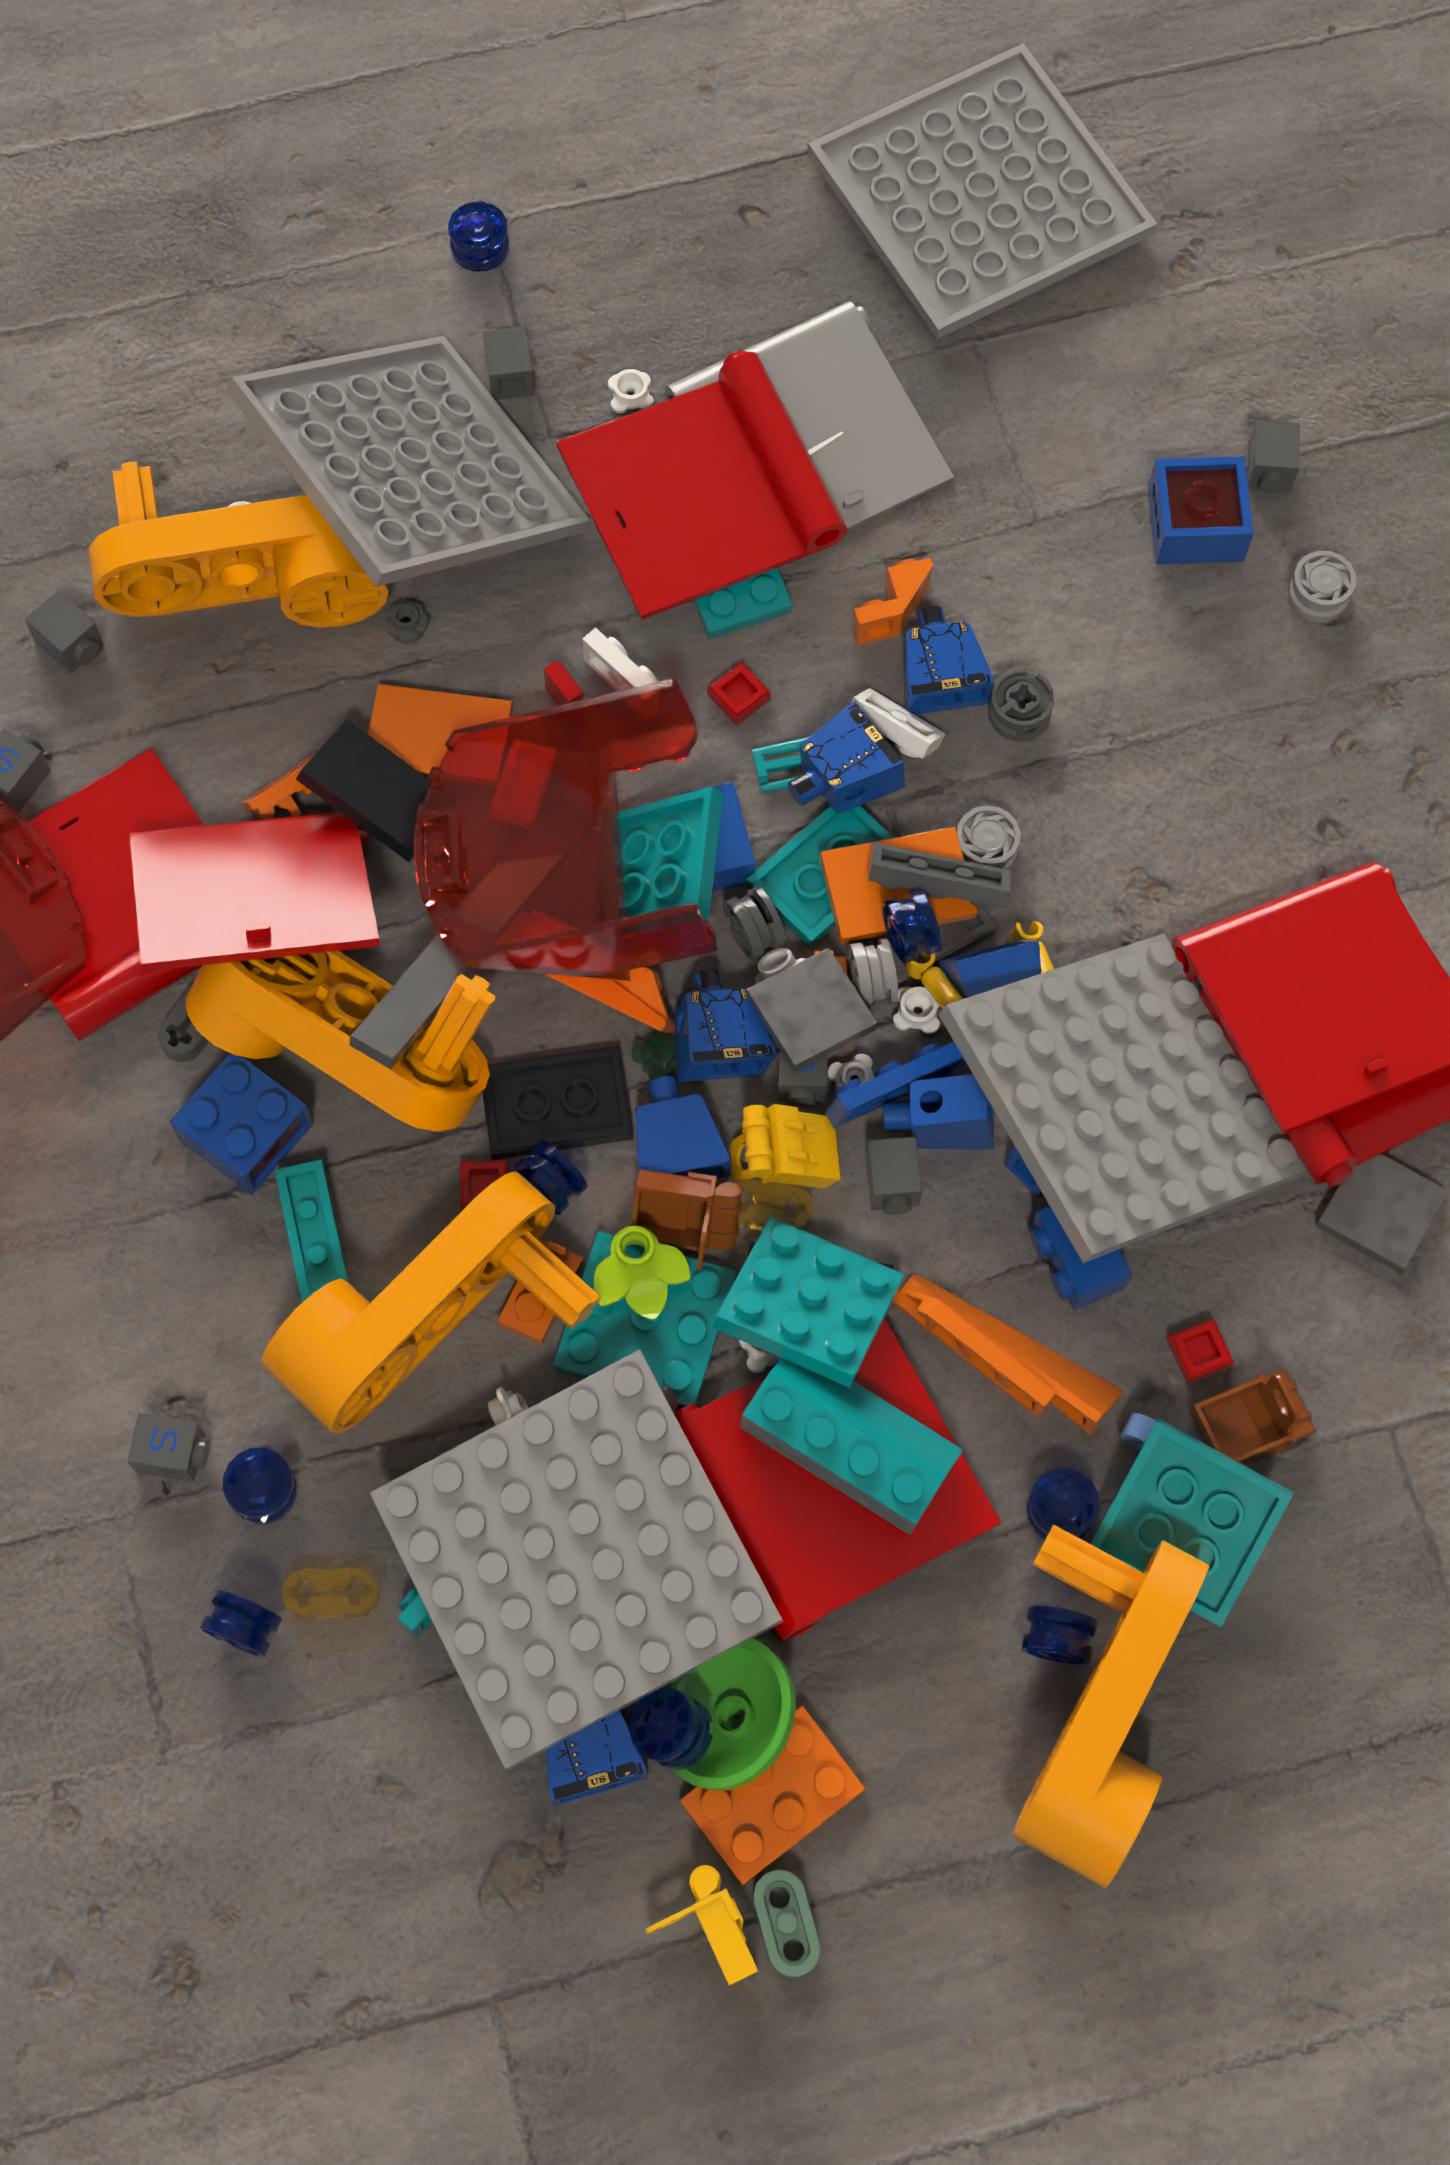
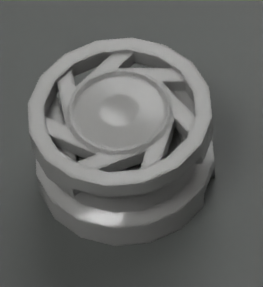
(1321, 588)
(989, 838)
(873, 972)

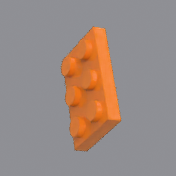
(779, 1808)

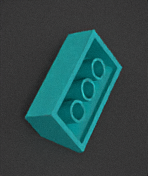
(851, 1441)

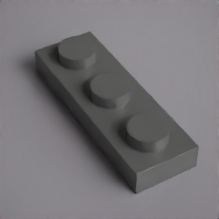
(939, 876)

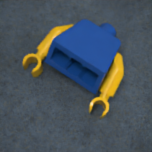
(984, 969)

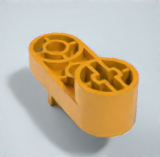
(226, 559)
(315, 1007)
(351, 1354)
(1089, 1792)

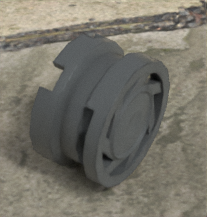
(1020, 704)
(754, 922)

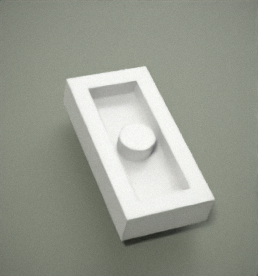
(612, 662)
(910, 733)

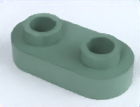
(786, 1924)

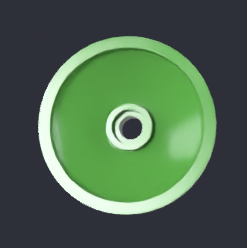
(740, 1682)

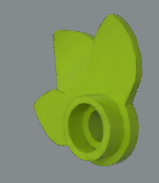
(641, 1279)

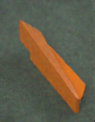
(636, 998)
(1008, 1357)

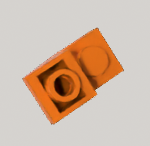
(905, 589)

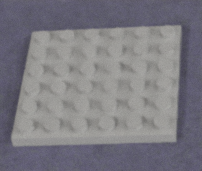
(981, 190)
(408, 458)
(1121, 1095)
(574, 1559)

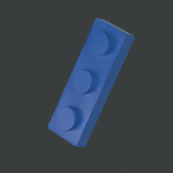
(891, 1082)

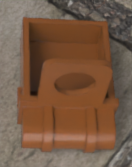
(688, 1210)
(1254, 1418)

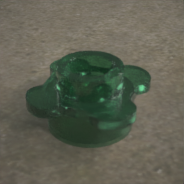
(646, 1053)

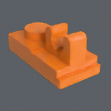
(278, 794)
(528, 1315)

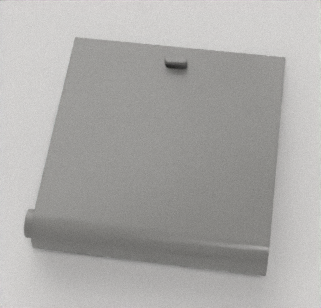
(841, 382)

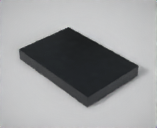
(368, 786)
(558, 1099)

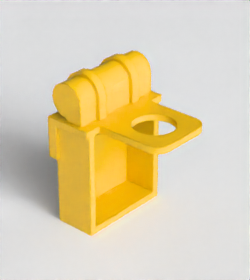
(786, 1147)
(720, 1922)

